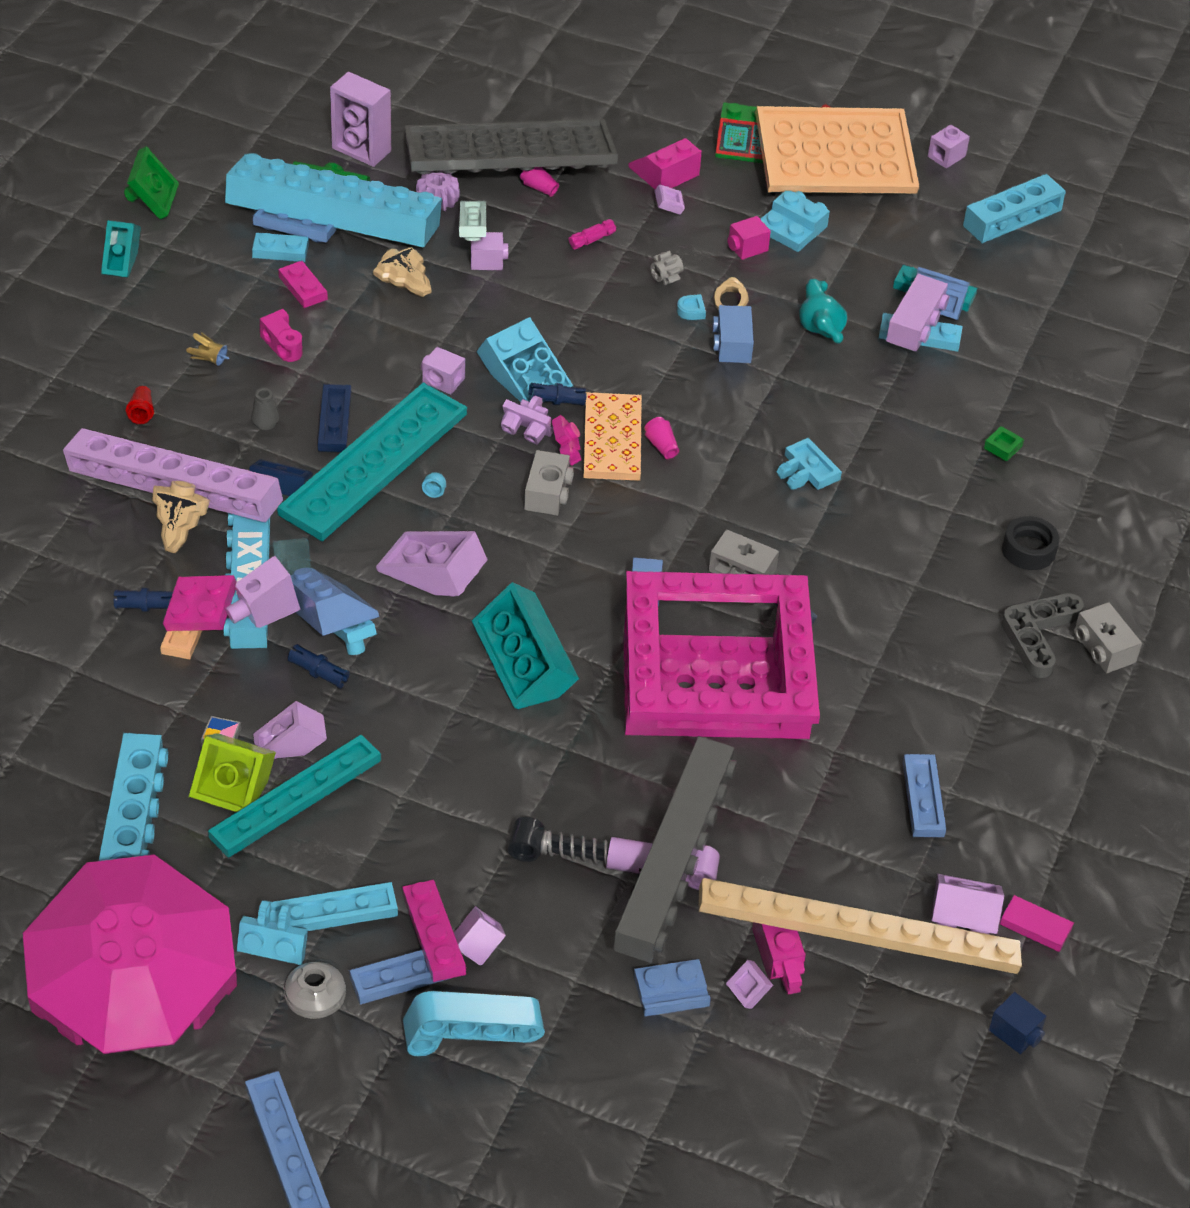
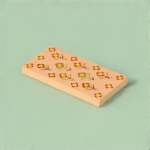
(612, 436)

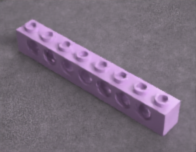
(147, 466)

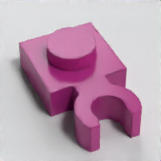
(567, 436)

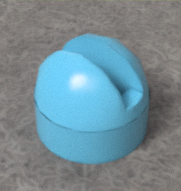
(434, 485)

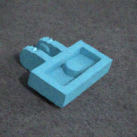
(812, 466)
(272, 939)

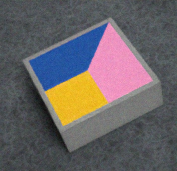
(222, 726)

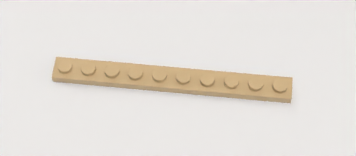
(859, 926)

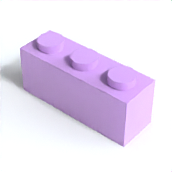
(918, 312)

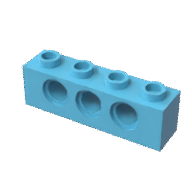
(1014, 208)

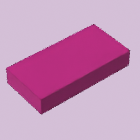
(1036, 923)

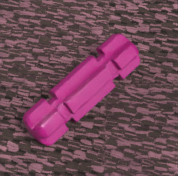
(592, 234)

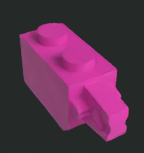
(781, 954)

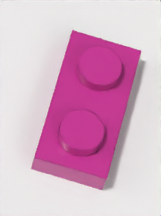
(303, 284)

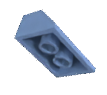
(328, 603)

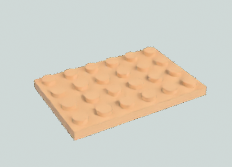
(836, 150)

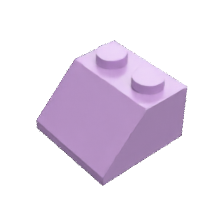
(967, 904)

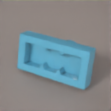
(354, 636)

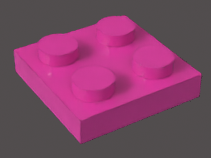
(200, 603)

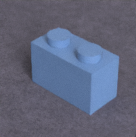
(734, 334)

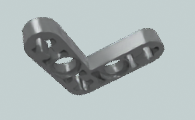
(1032, 624)

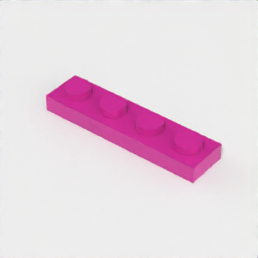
(434, 931)

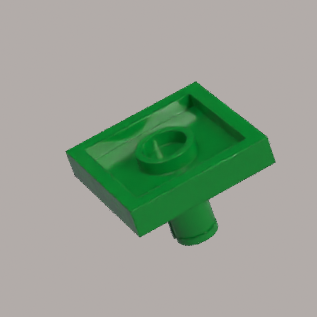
(151, 183)

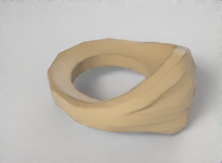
(731, 285)

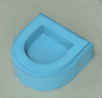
(691, 307)

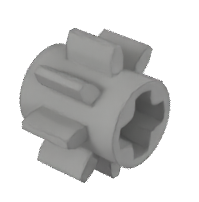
(666, 268)

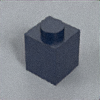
(1018, 1023)

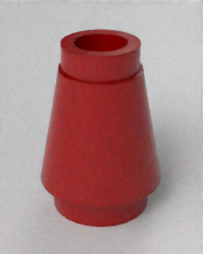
(140, 406)

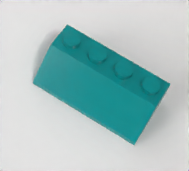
(524, 647)

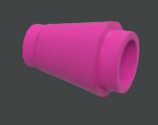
(540, 181)
(662, 437)

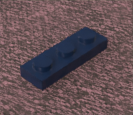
(334, 418)

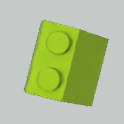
(231, 772)

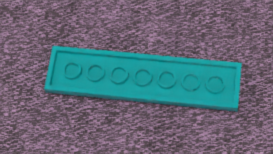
(371, 461)

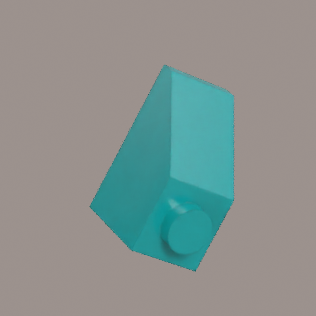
(120, 248)

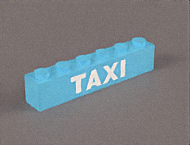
(249, 550)

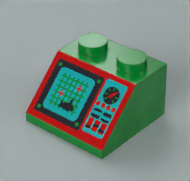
(738, 134)

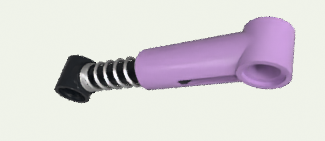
(531, 840)

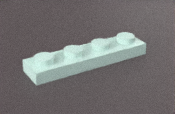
(472, 220)

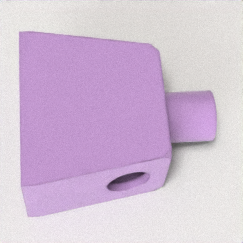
(264, 595)

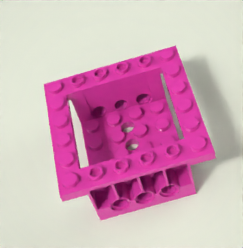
(777, 667)

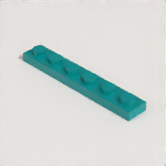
(294, 796)

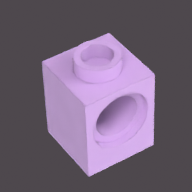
(443, 370)

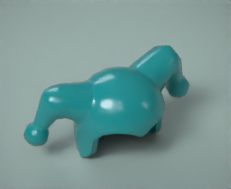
(822, 312)

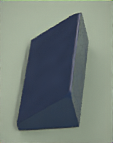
(289, 477)

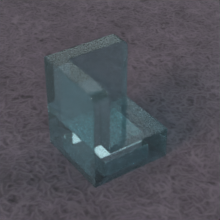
(292, 554)

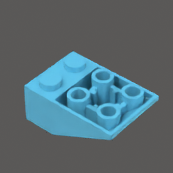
(521, 357)

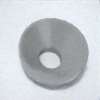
(315, 1001)

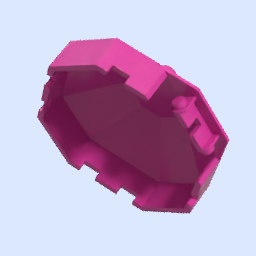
(129, 956)

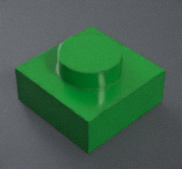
(1003, 443)

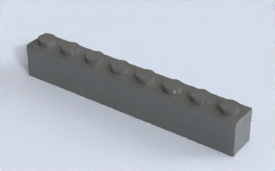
(674, 850)

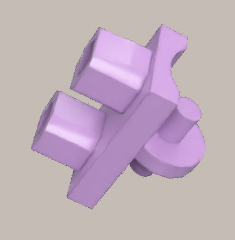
(529, 415)

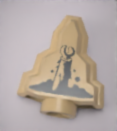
(404, 271)
(178, 511)

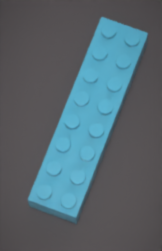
(333, 199)

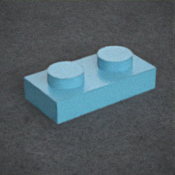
(280, 247)

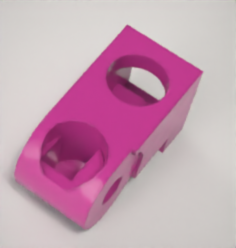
(280, 336)

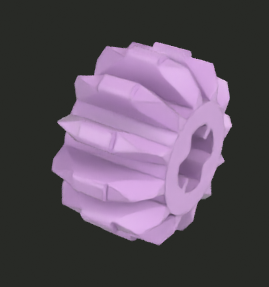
(440, 185)

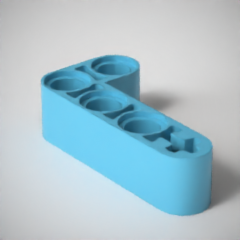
(470, 1017)

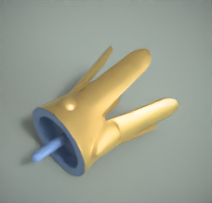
(209, 350)

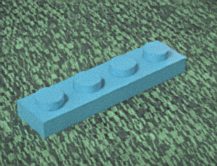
(339, 907)

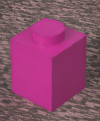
(749, 237)

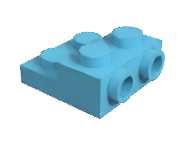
(795, 219)

